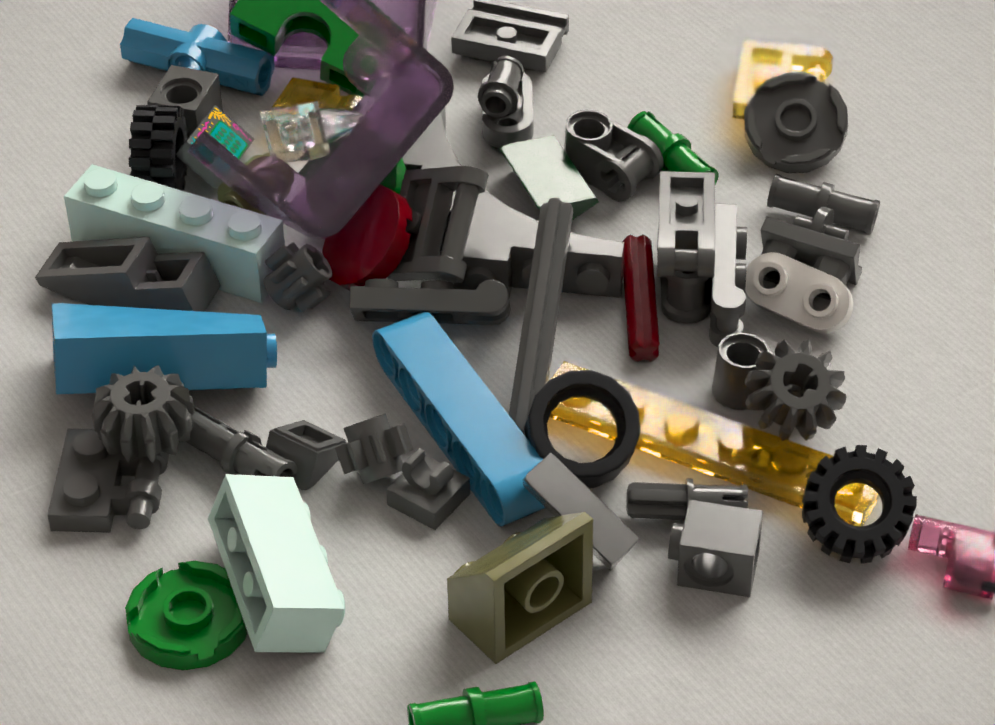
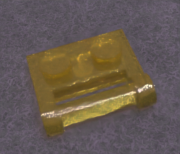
(766, 60)

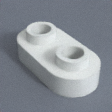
(796, 292)

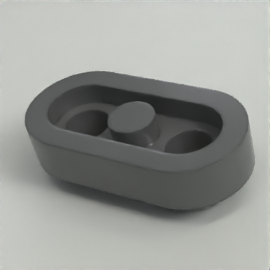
(515, 126)

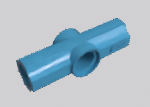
(198, 49)

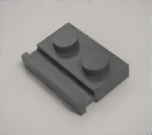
(510, 30)

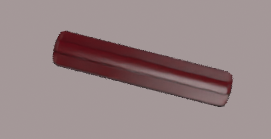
(640, 299)

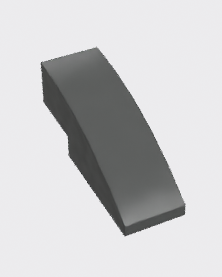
(129, 275)

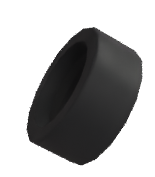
(602, 390)

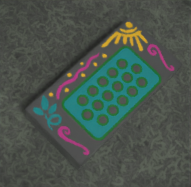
(225, 132)

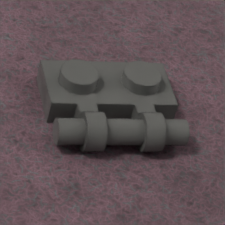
(90, 491)

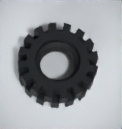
(154, 143)
(871, 470)

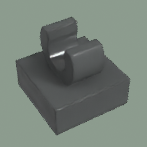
(427, 489)

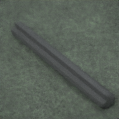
(541, 307)

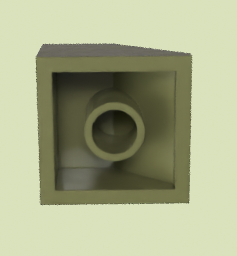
(524, 585)

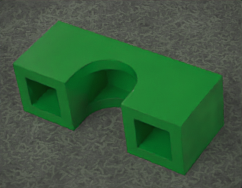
(271, 22)

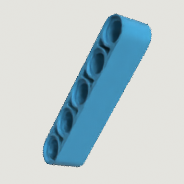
(460, 414)

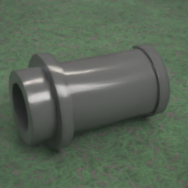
(499, 94)

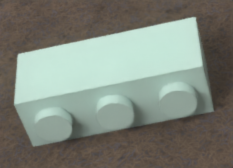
(275, 564)

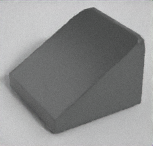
(308, 448)

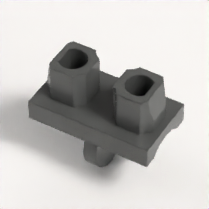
(814, 244)

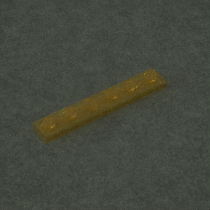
(717, 447)

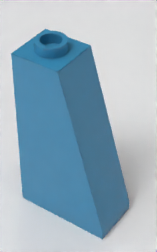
(200, 346)

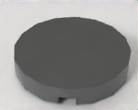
(795, 122)

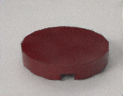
(370, 241)

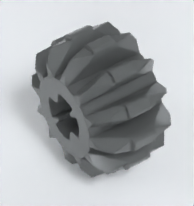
(817, 386)
(143, 414)

